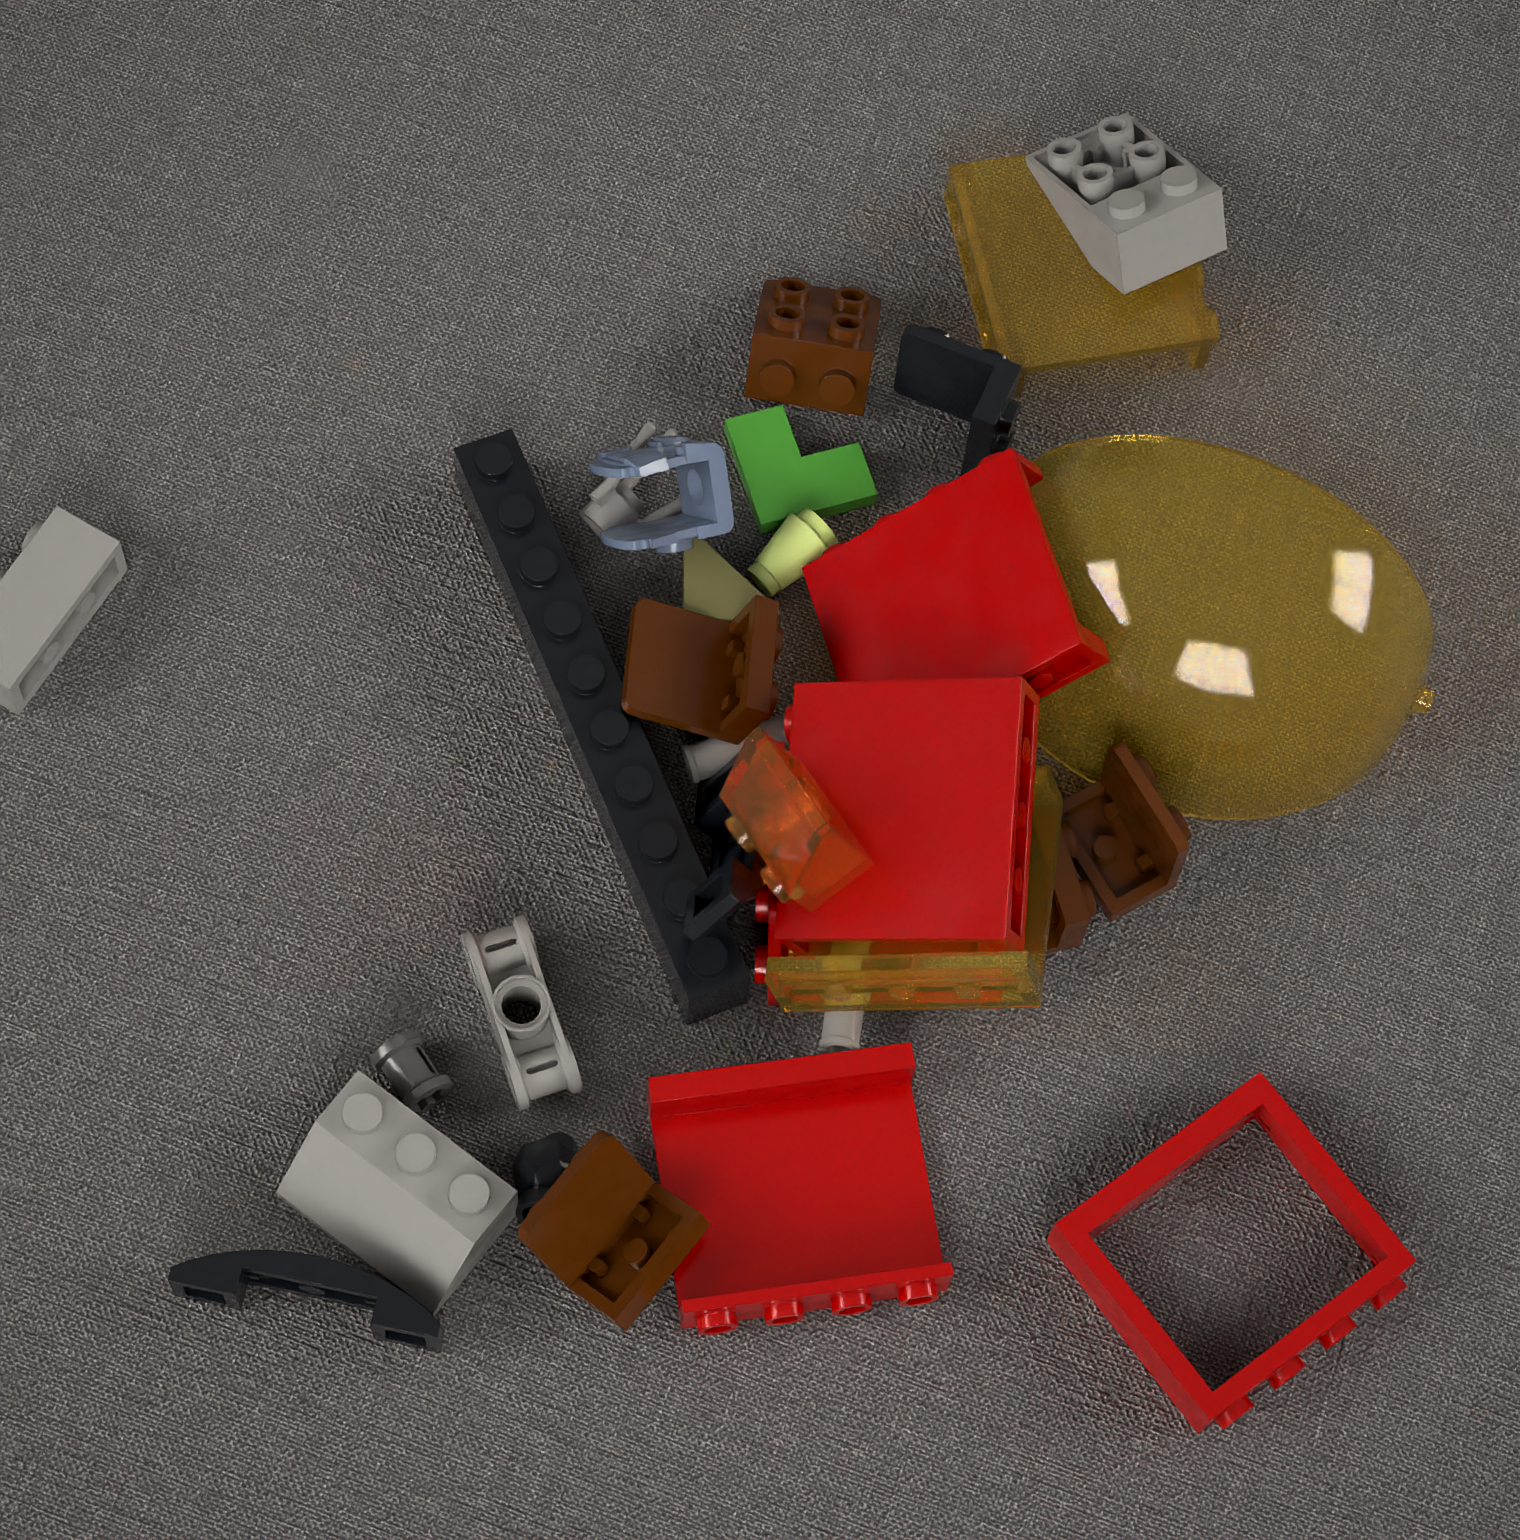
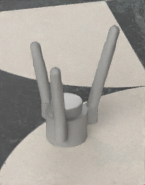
(615, 502)

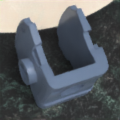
(705, 505)

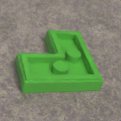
(786, 483)

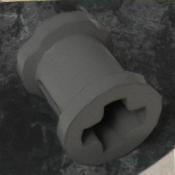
(411, 1072)

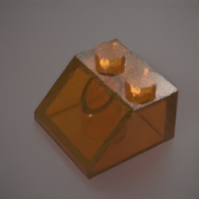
(790, 824)

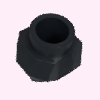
(539, 1167)

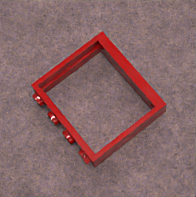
(1200, 1405)

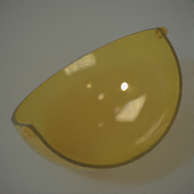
(1245, 622)

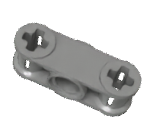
(533, 1053)

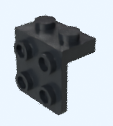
(963, 383)

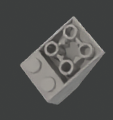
(1131, 201)

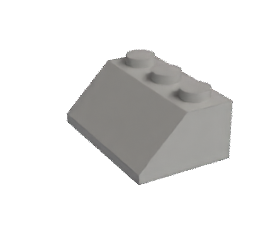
(397, 1193)

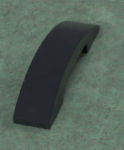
(733, 870)
(225, 1277)

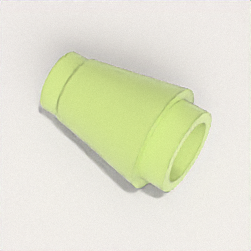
(793, 546)

